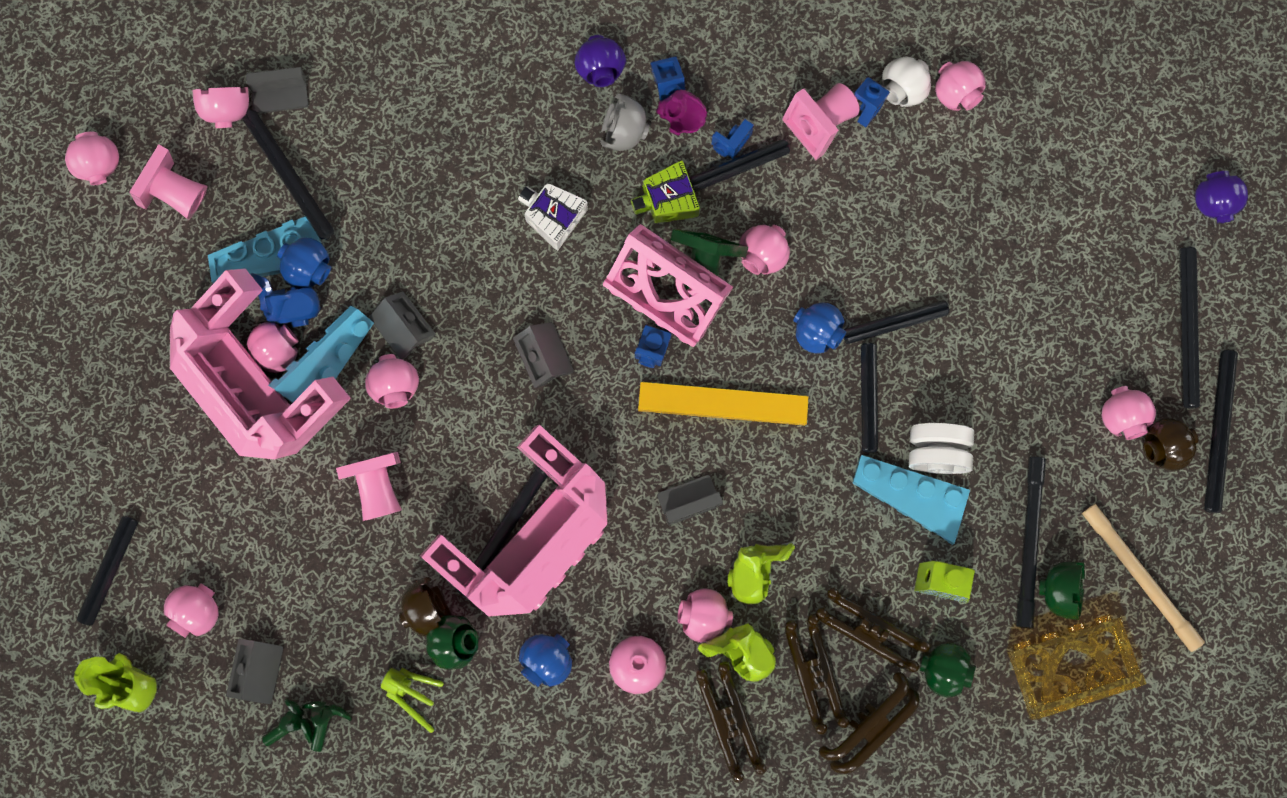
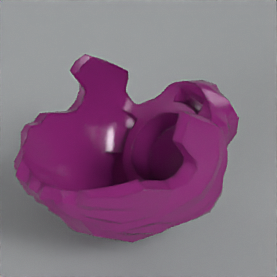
(683, 112)

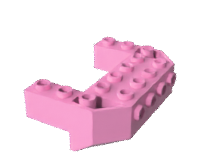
(232, 384)
(543, 546)

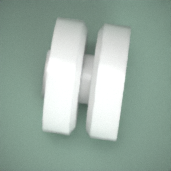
(941, 448)

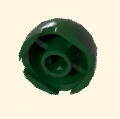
(1064, 589)

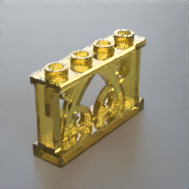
(1114, 679)

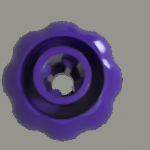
(600, 58)
(1221, 196)

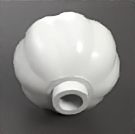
(906, 78)

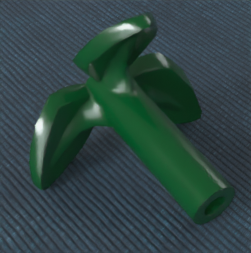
(320, 717)
(290, 722)

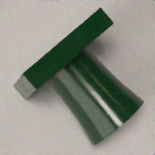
(708, 249)

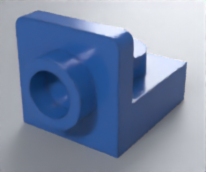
(667, 76)
(873, 98)
(736, 139)
(652, 347)

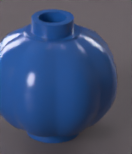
(304, 263)
(819, 327)
(545, 660)

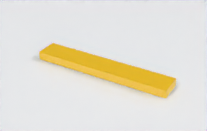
(723, 403)

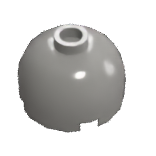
(624, 124)

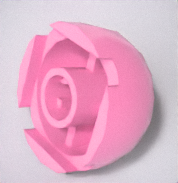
(221, 105)
(637, 664)

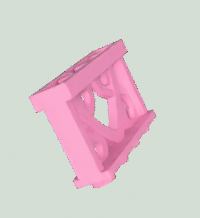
(643, 295)

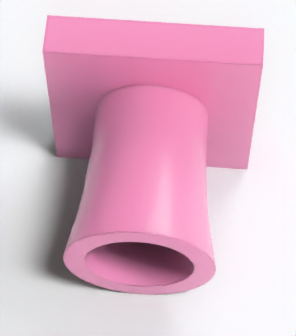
(817, 121)
(167, 186)
(374, 485)

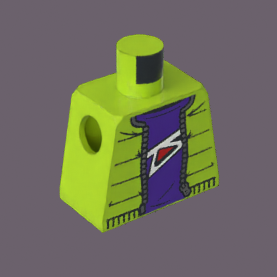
(668, 195)

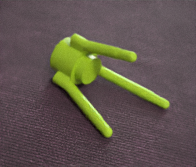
(397, 684)

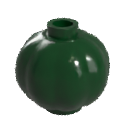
(452, 642)
(948, 670)

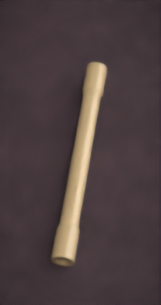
(1181, 626)

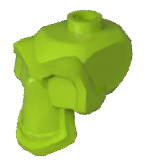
(751, 571)
(747, 650)
(115, 683)

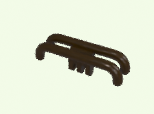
(872, 631)
(815, 674)
(730, 722)
(873, 728)

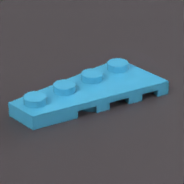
(261, 252)
(326, 356)
(922, 498)

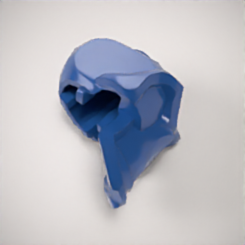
(289, 306)

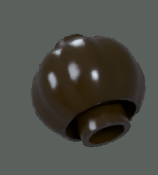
(1170, 444)

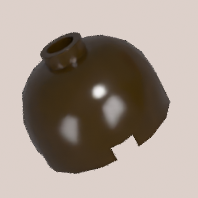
(423, 607)

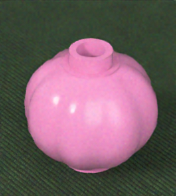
(960, 84)
(92, 157)
(765, 247)
(272, 346)
(391, 381)
(1128, 412)
(191, 610)
(704, 615)

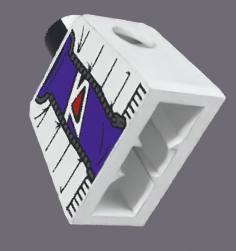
(553, 212)

